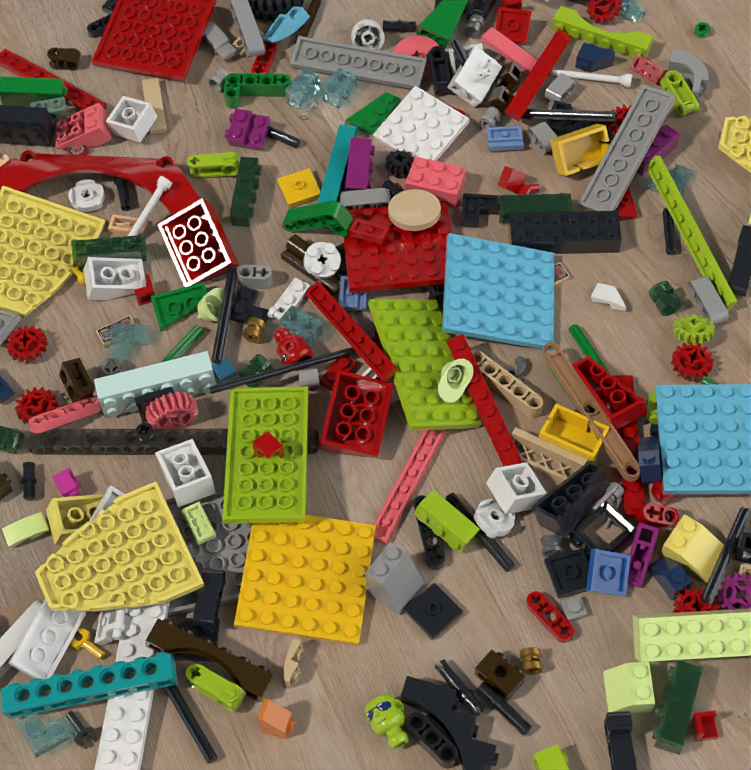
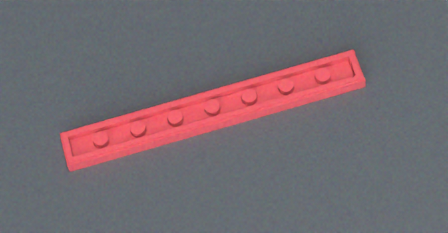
(407, 484)

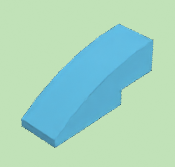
(286, 24)

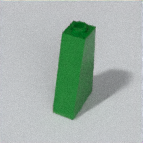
(442, 21)
(23, 91)

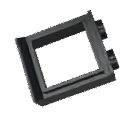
(581, 540)

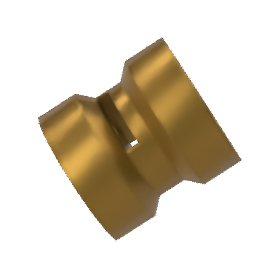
(254, 330)
(531, 660)

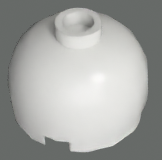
(367, 34)

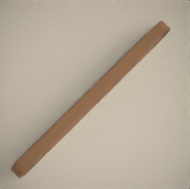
(582, 398)

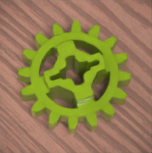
(693, 329)

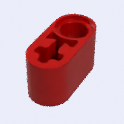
(659, 518)

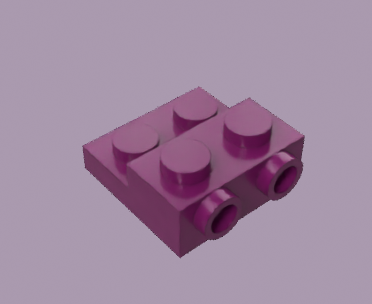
(247, 129)

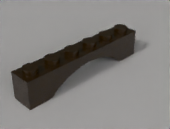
(172, 640)

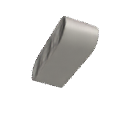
(365, 198)
(707, 300)

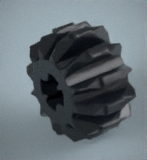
(399, 163)

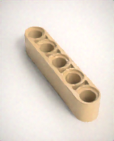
(514, 386)

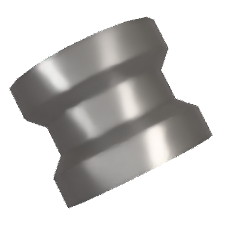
(111, 364)
(551, 545)

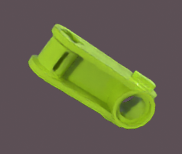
(685, 99)
(214, 165)
(215, 687)

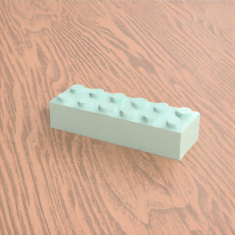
(185, 374)

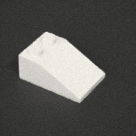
(112, 277)
(185, 473)

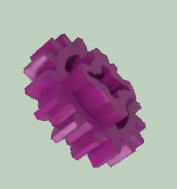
(733, 586)

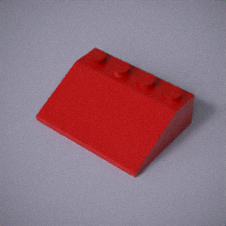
(198, 243)
(356, 415)

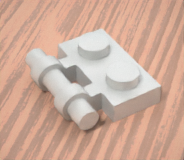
(110, 626)

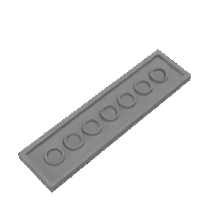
(365, 63)
(627, 150)

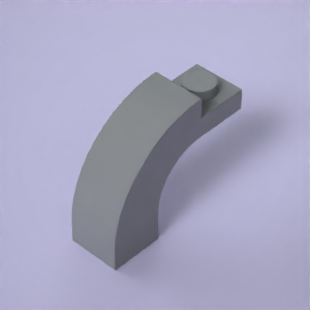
(690, 68)

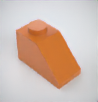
(275, 719)

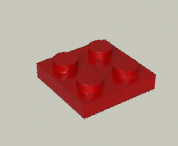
(514, 24)

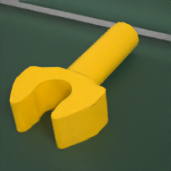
(85, 643)

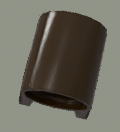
(65, 59)

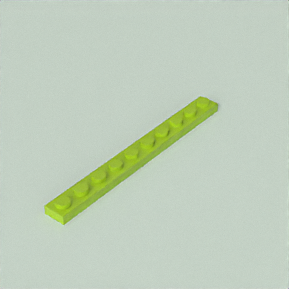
(689, 230)

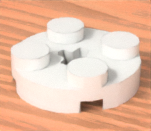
(91, 203)
(316, 268)
(488, 524)

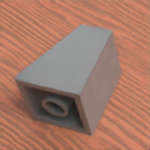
(393, 578)

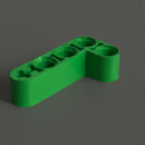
(254, 85)
(318, 216)

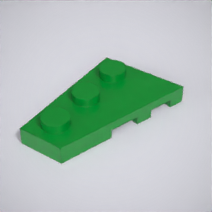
(374, 114)
(177, 303)

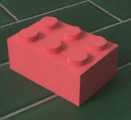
(438, 178)

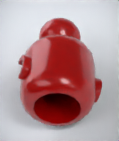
(291, 347)

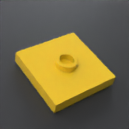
(299, 188)

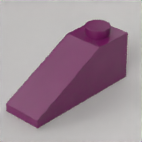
(641, 553)

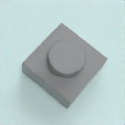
(573, 609)

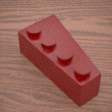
(614, 399)

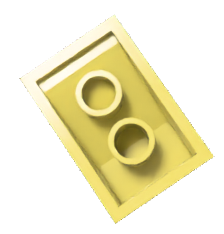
(70, 514)
(693, 548)

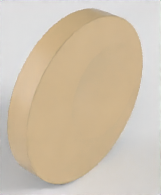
(414, 210)

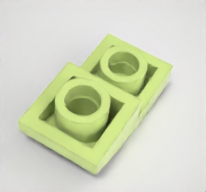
(26, 528)

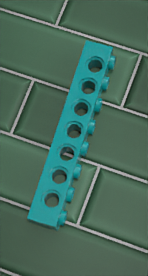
(12, 696)

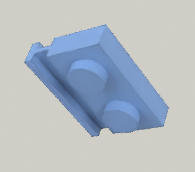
(504, 138)
(351, 301)

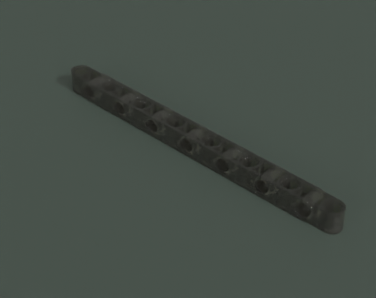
(120, 441)

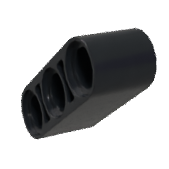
(209, 598)
(429, 730)

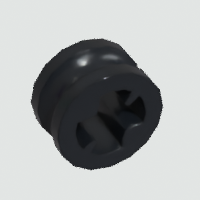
(144, 438)

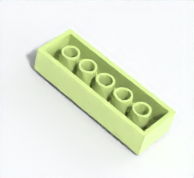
(692, 635)

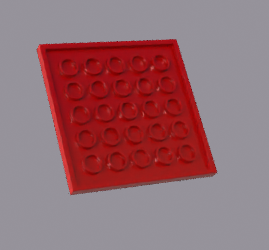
(154, 36)
(402, 260)

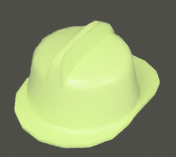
(210, 305)
(454, 379)

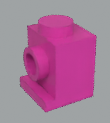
(67, 483)

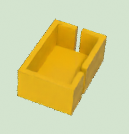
(580, 149)
(569, 431)

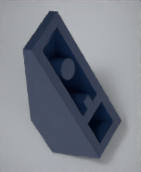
(650, 459)

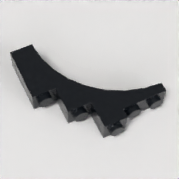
(439, 703)

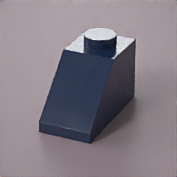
(594, 58)
(670, 577)

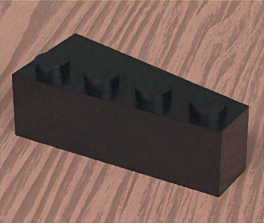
(571, 499)

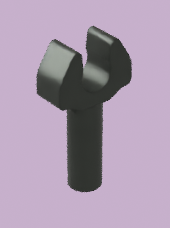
(80, 729)

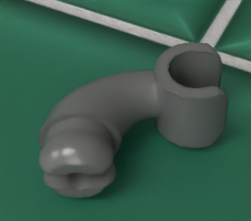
(521, 367)

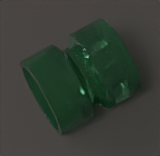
(665, 298)
(256, 365)

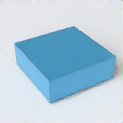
(224, 370)

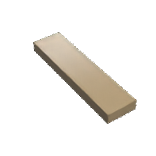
(152, 95)

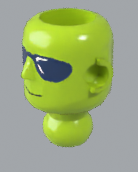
(387, 719)

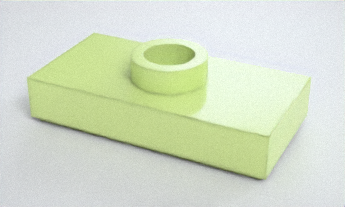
(198, 523)

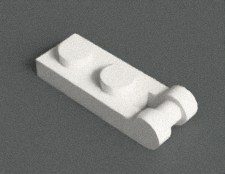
(292, 296)

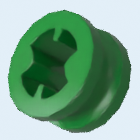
(702, 25)

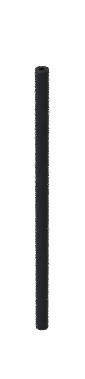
(282, 370)

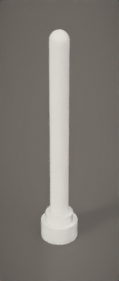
(624, 79)
(163, 185)

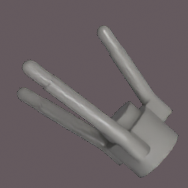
(611, 494)

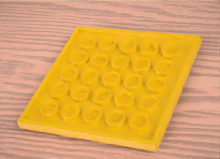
(306, 579)

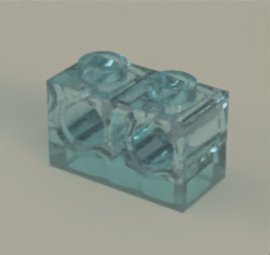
(302, 88)
(338, 88)
(302, 324)

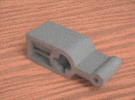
(218, 42)

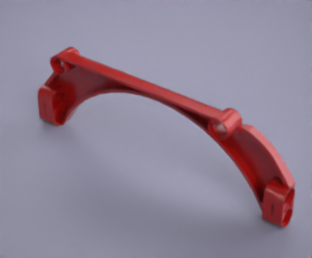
(144, 172)

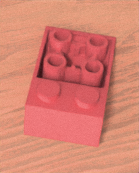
(86, 127)

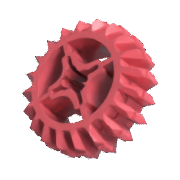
(172, 411)

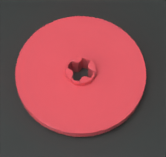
(416, 46)

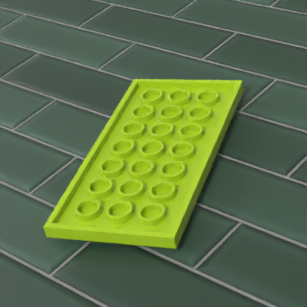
(418, 348)
(266, 487)

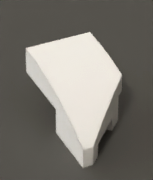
(609, 295)

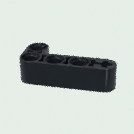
(741, 267)
(619, 741)

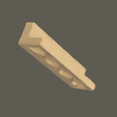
(549, 451)

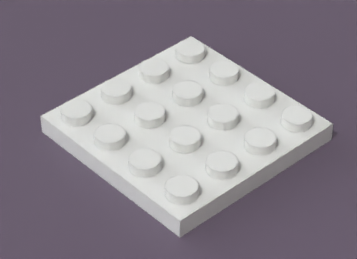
(421, 126)

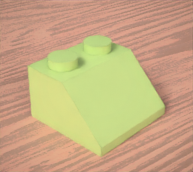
(629, 688)

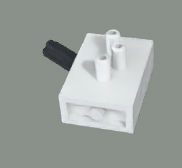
(474, 74)

